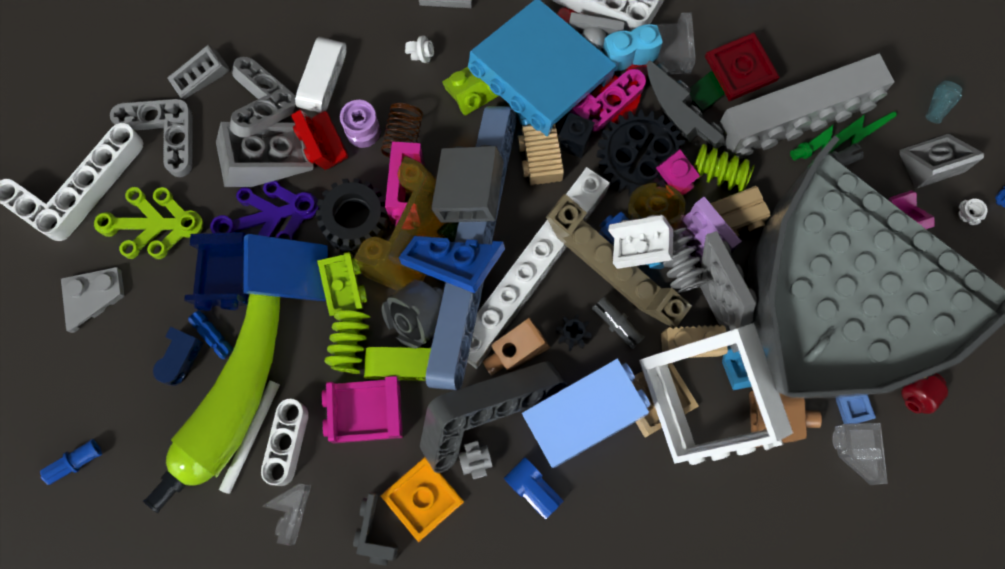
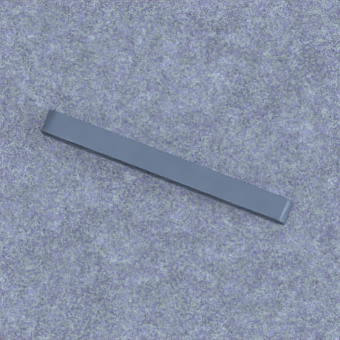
(458, 306)

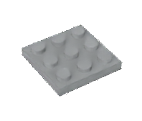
(726, 290)

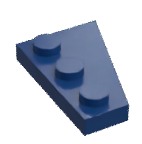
(452, 262)

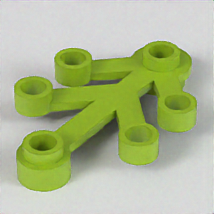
(152, 225)

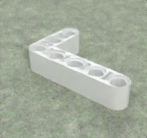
(632, 12)
(76, 186)

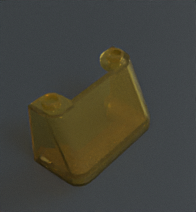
(380, 258)

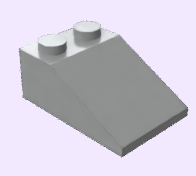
(261, 157)

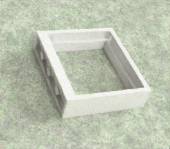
(672, 414)

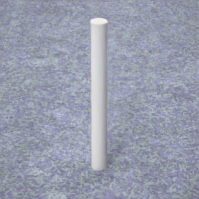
(243, 450)

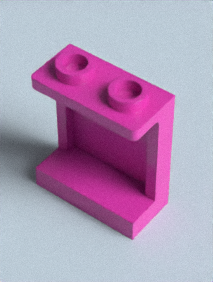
(396, 193)
(363, 410)

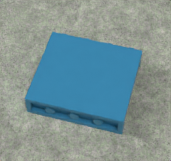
(540, 65)

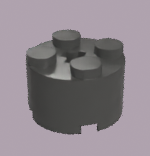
(413, 312)

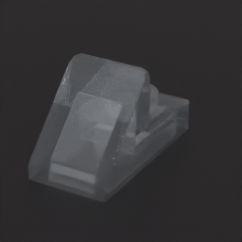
(293, 504)

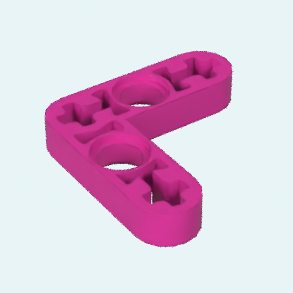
(593, 106)

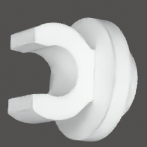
(420, 50)

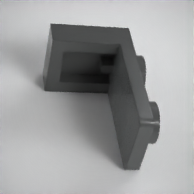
(378, 553)

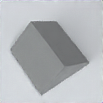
(938, 159)

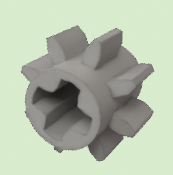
(475, 460)

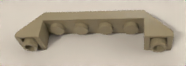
(597, 252)

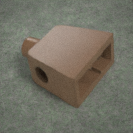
(528, 344)
(796, 413)

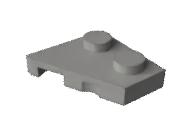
(89, 295)

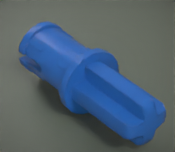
(70, 462)

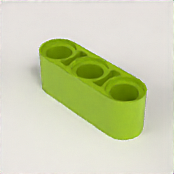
(395, 361)

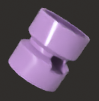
(360, 123)

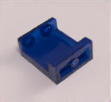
(218, 271)

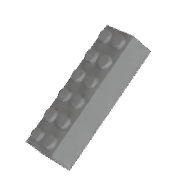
(805, 106)

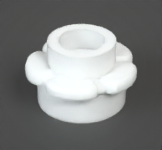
(977, 206)

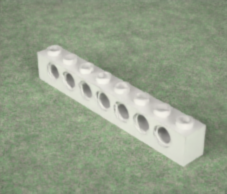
(529, 271)

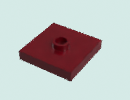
(742, 66)

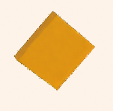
(422, 499)

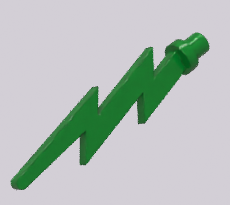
(853, 130)

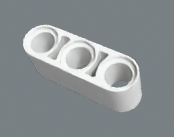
(321, 75)
(288, 457)

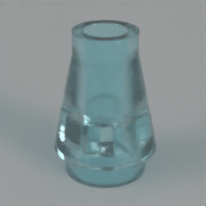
(943, 100)

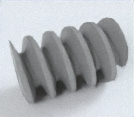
(683, 264)

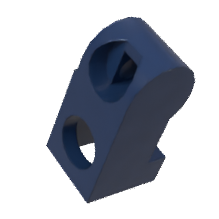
(178, 358)

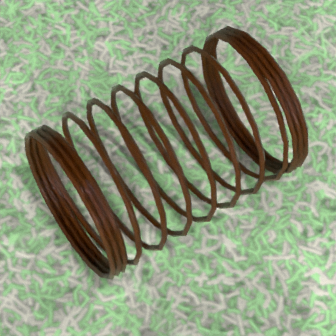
(409, 119)

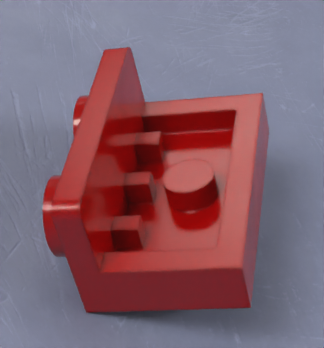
(320, 139)

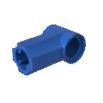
(529, 483)

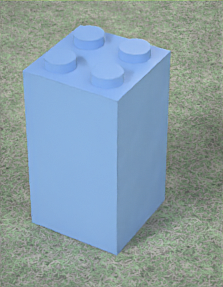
(586, 412)

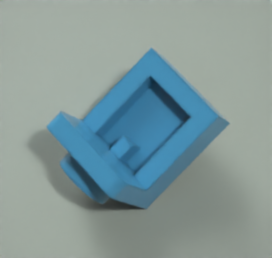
(735, 370)

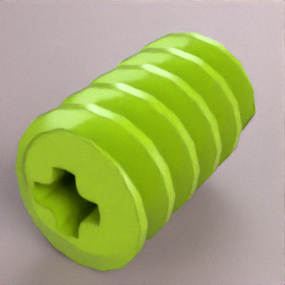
(722, 168)
(346, 341)

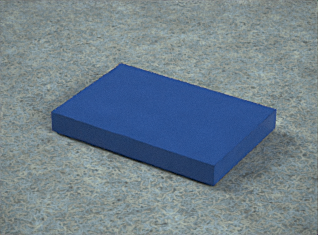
(283, 267)

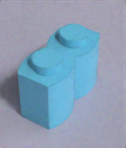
(633, 47)

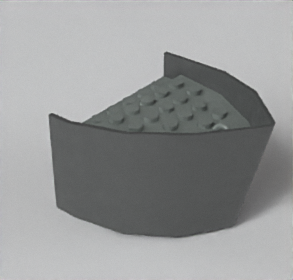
(860, 291)

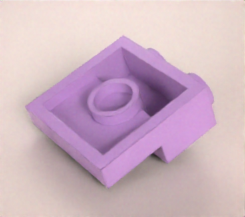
(705, 220)

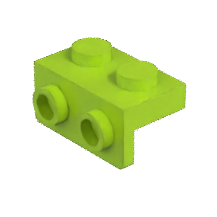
(468, 90)
(341, 283)

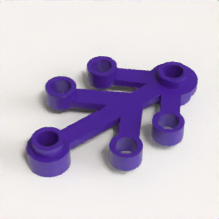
(270, 214)

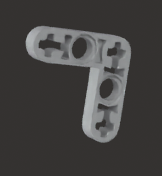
(249, 75)
(171, 126)

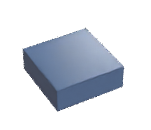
(855, 409)

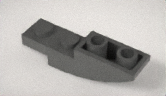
(674, 100)

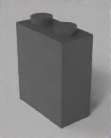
(468, 184)

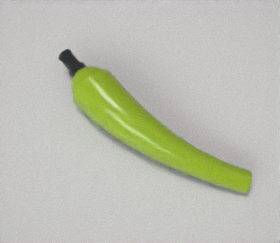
(226, 412)

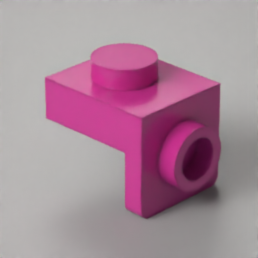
(678, 172)
(908, 204)

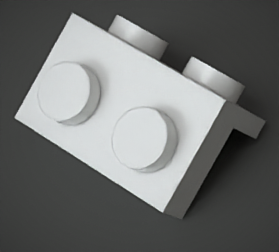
(642, 241)

